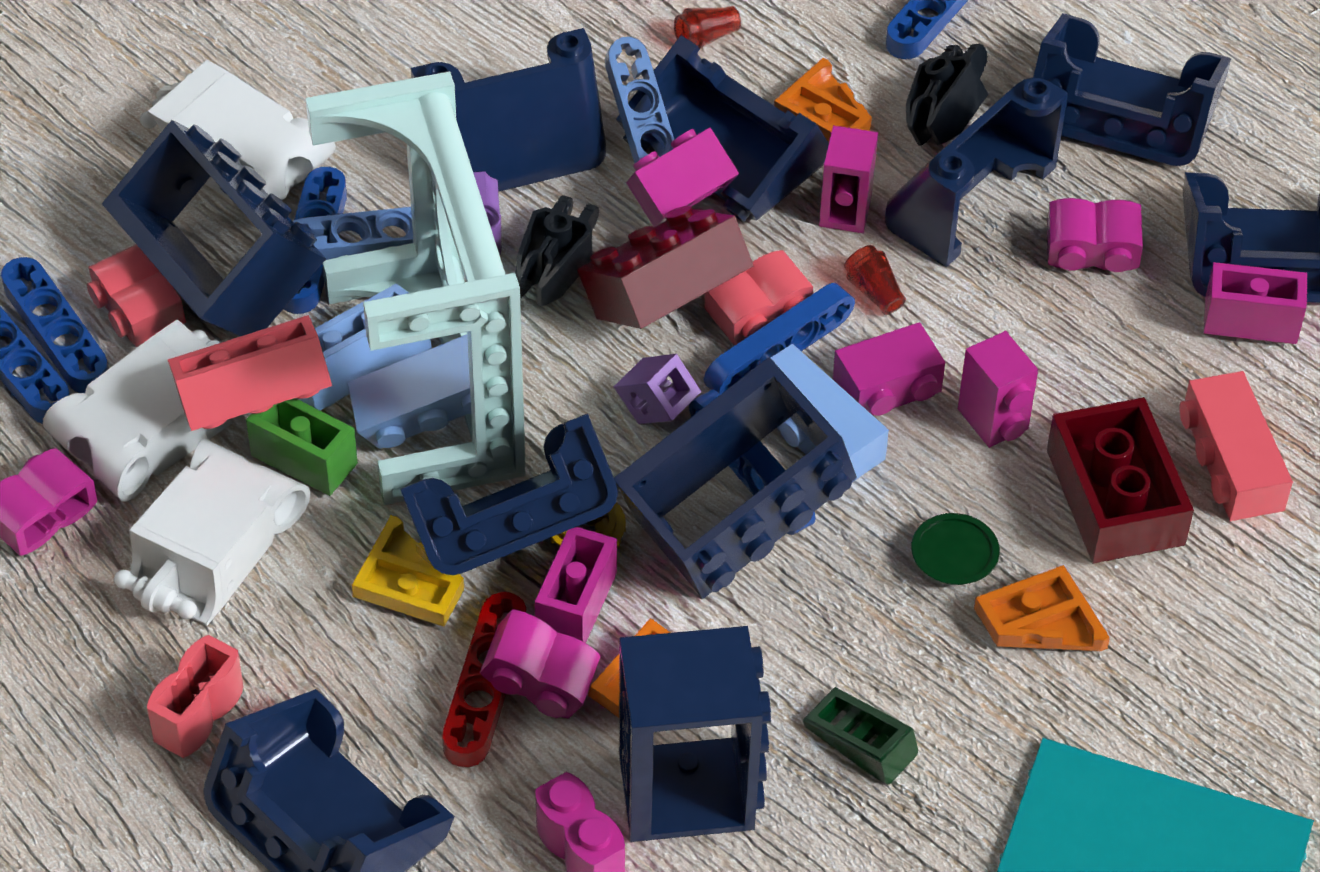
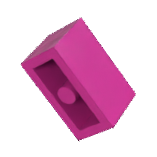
(681, 176)
(848, 179)
(1255, 303)
(890, 369)
(997, 389)
(578, 582)

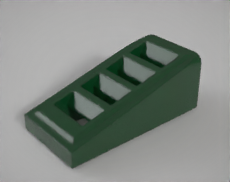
(884, 756)

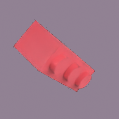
(250, 373)
(1236, 446)

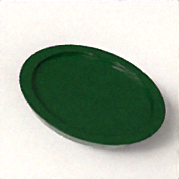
(955, 548)

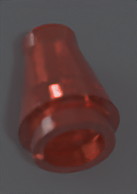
(706, 24)
(874, 277)

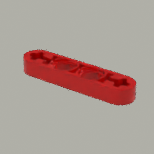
(470, 680)

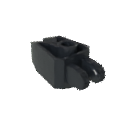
(946, 94)
(555, 249)

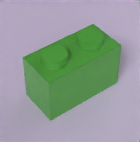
(304, 444)

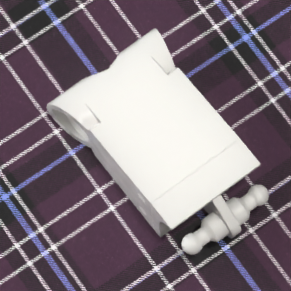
(247, 119)
(132, 415)
(208, 532)

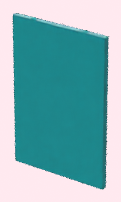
(1123, 818)

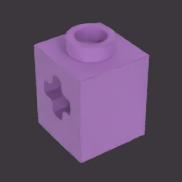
(651, 395)

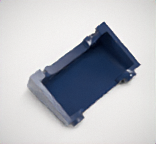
(1129, 105)
(532, 119)
(1010, 137)
(765, 145)
(1246, 235)
(565, 497)
(304, 804)

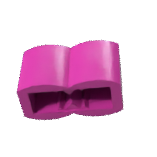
(1094, 234)
(42, 499)
(540, 664)
(577, 830)

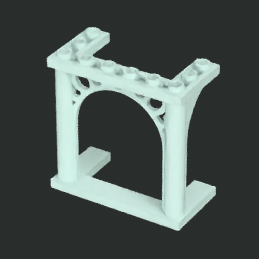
(448, 243)

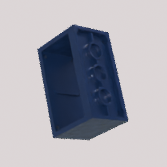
(162, 187)
(709, 445)
(691, 684)

